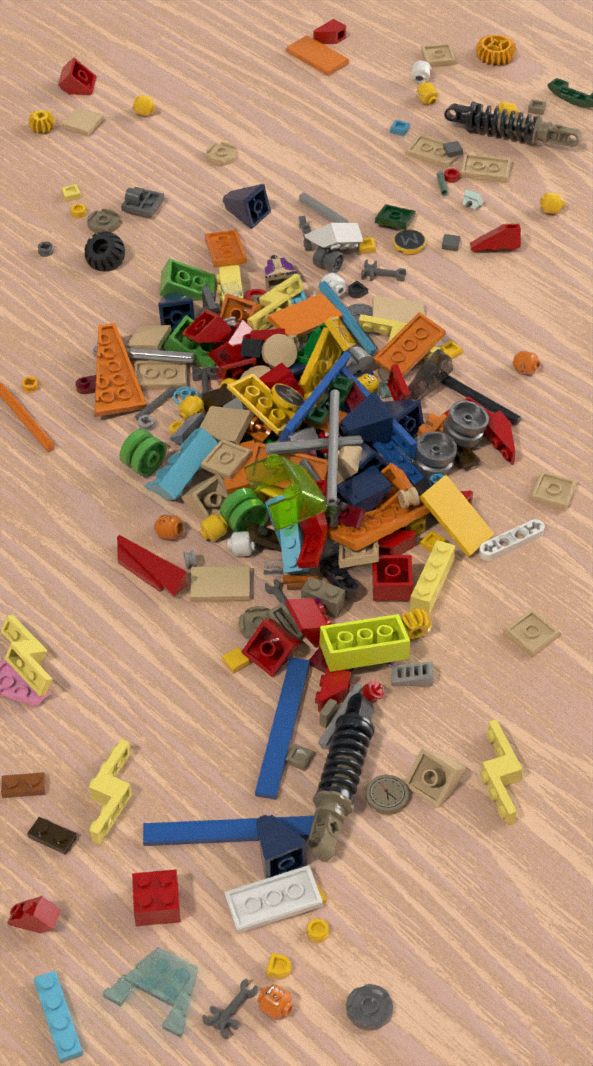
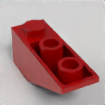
(503, 237)
(500, 435)

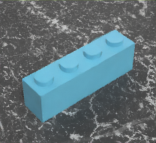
(182, 465)
(291, 542)

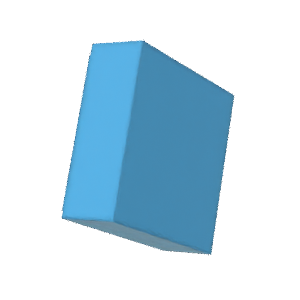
(399, 127)

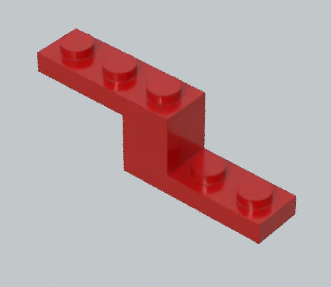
(315, 532)

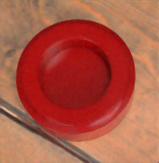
(451, 175)

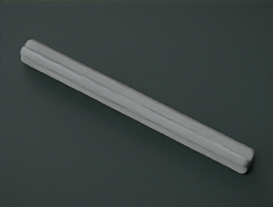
(157, 355)
(310, 445)

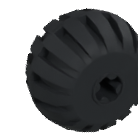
(104, 251)

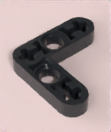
(347, 581)

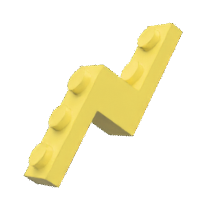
(275, 300)
(386, 327)
(26, 655)
(501, 772)
(110, 791)

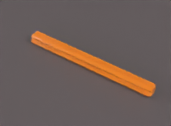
(26, 419)

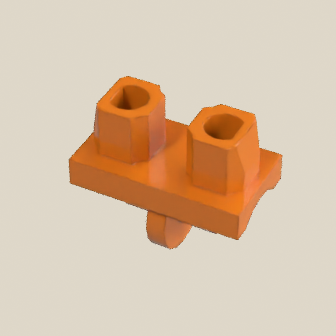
(435, 422)
(258, 430)

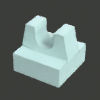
(472, 197)

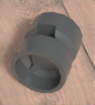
(328, 259)

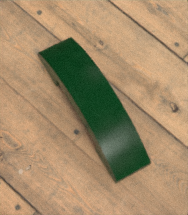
(562, 90)
(321, 413)

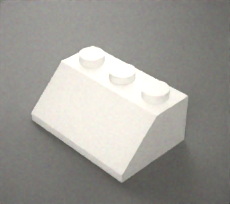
(337, 236)

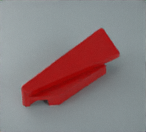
(150, 567)

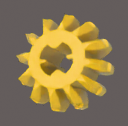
(41, 121)
(416, 623)

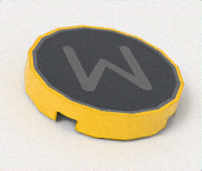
(409, 241)
(287, 397)

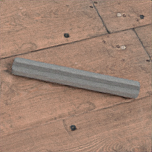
(322, 209)
(325, 740)

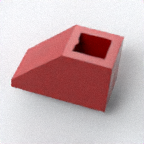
(330, 32)
(397, 542)
(333, 686)
(34, 915)

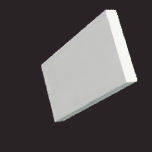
(273, 899)

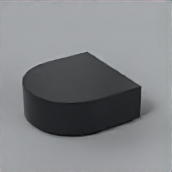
(357, 290)

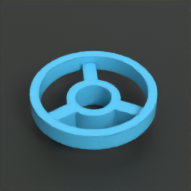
(184, 390)

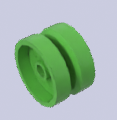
(143, 452)
(242, 509)

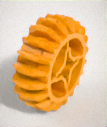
(495, 49)

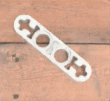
(510, 538)

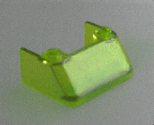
(301, 498)

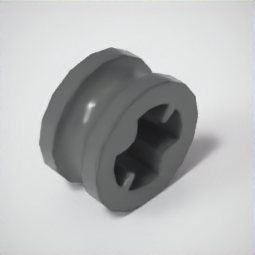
(45, 245)

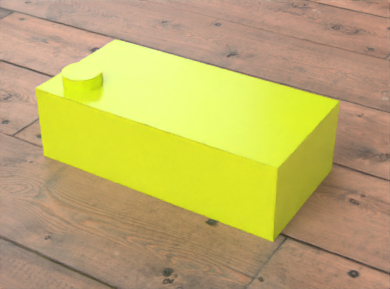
(364, 642)

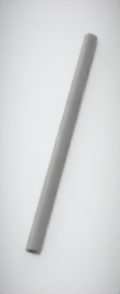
(333, 448)

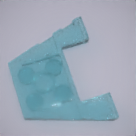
(165, 979)

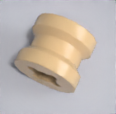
(408, 497)

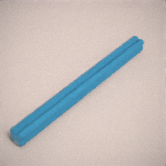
(348, 318)

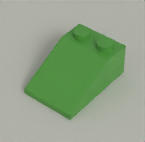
(185, 279)
(179, 343)

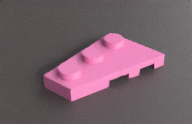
(16, 688)

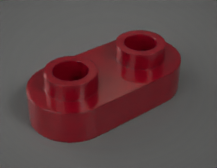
(86, 385)

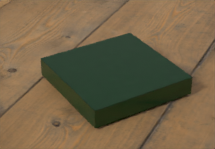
(395, 216)

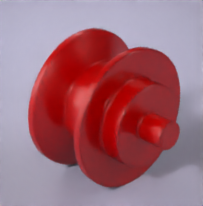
(373, 691)

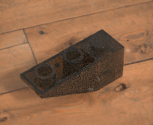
(430, 375)

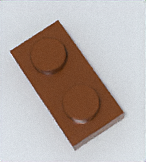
(23, 785)

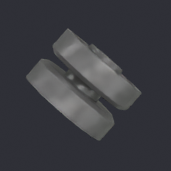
(466, 423)
(435, 454)

